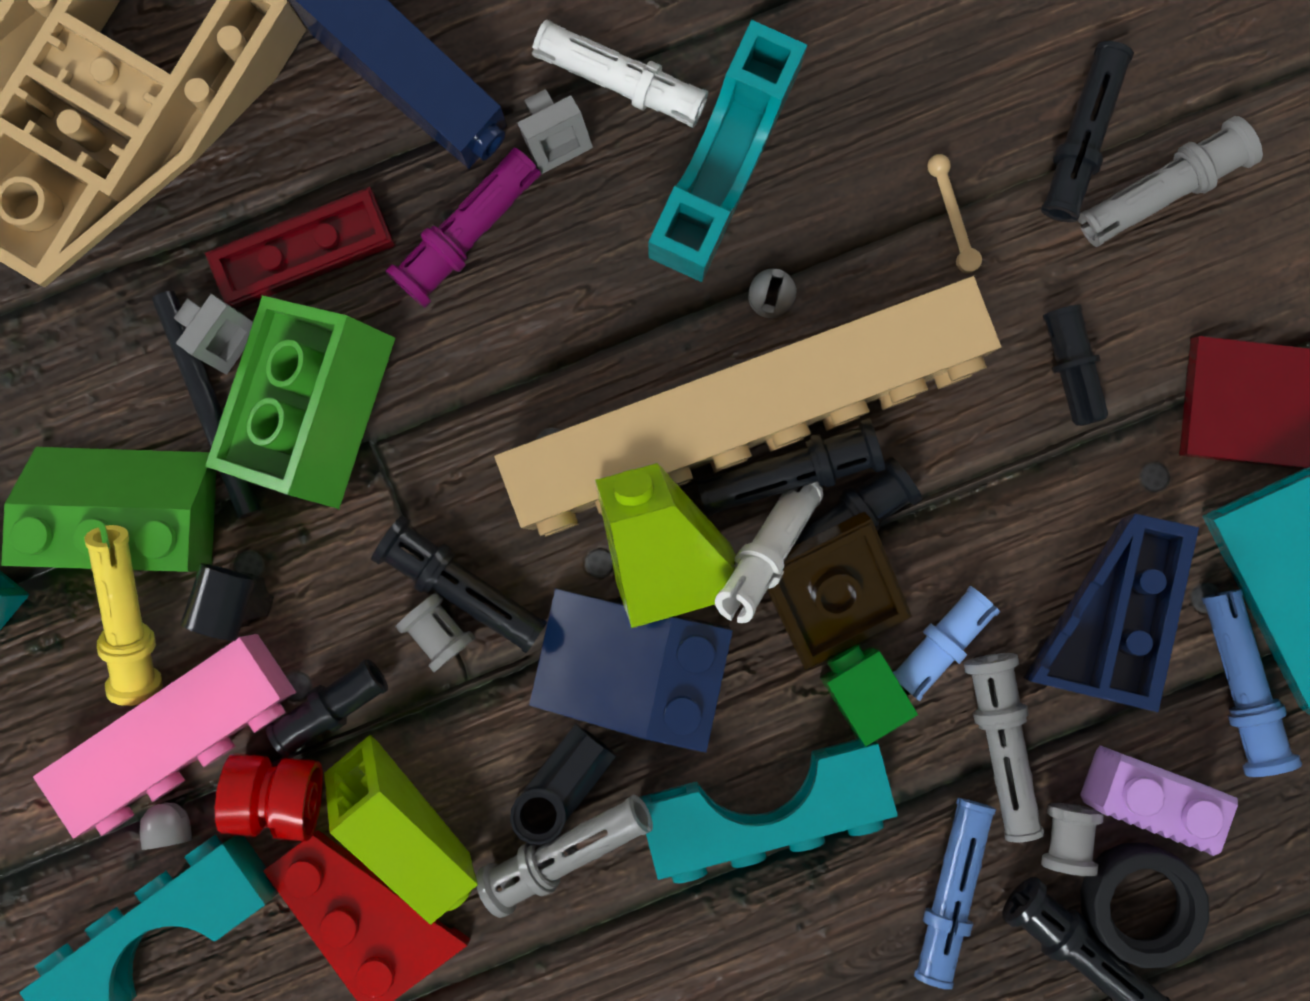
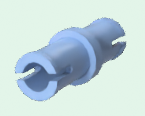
(945, 642)

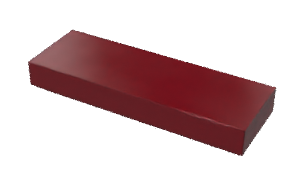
(300, 249)

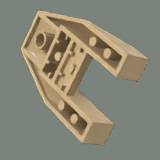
(104, 130)

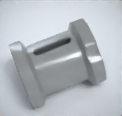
(435, 631)
(1072, 839)

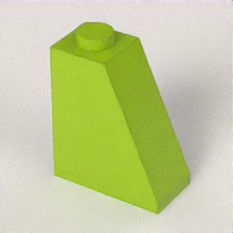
(661, 546)
(396, 831)

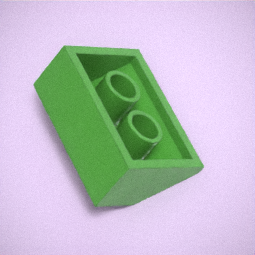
(300, 401)
(155, 495)

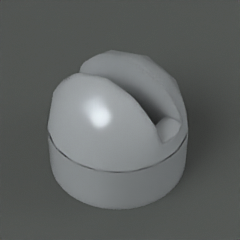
(758, 291)
(164, 826)

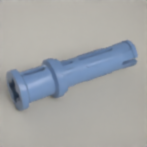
(1254, 709)

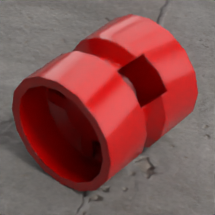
(262, 796)

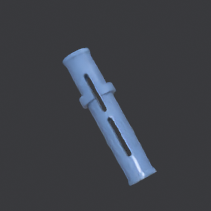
(954, 894)

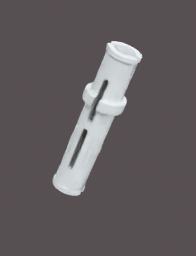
(608, 68)
(762, 562)

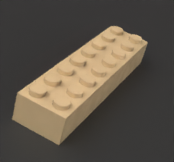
(755, 403)

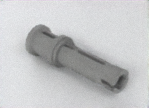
(1192, 170)
(1002, 718)
(544, 865)

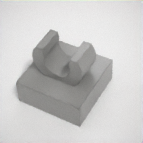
(553, 131)
(213, 332)

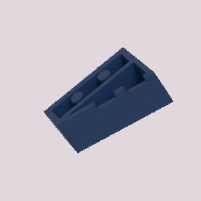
(1123, 617)

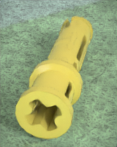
(125, 640)

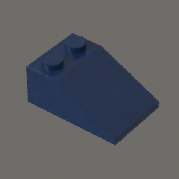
(637, 680)

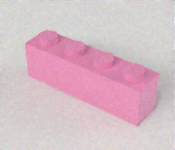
(165, 735)

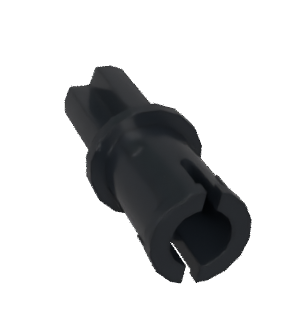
(1076, 364)

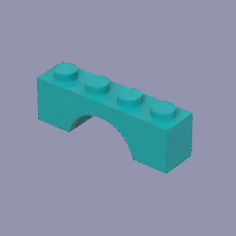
(728, 151)
(840, 793)
(209, 897)

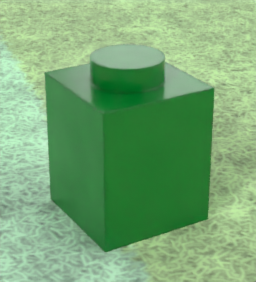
(867, 693)

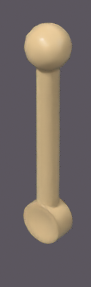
(969, 258)

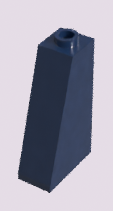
(409, 73)

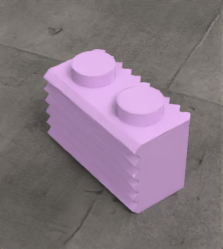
(1159, 801)

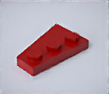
(360, 922)

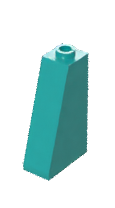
(1269, 557)

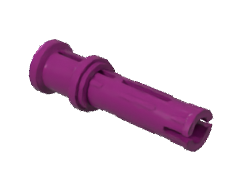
(445, 247)

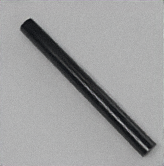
(203, 398)

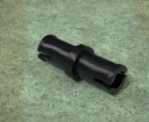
(326, 708)

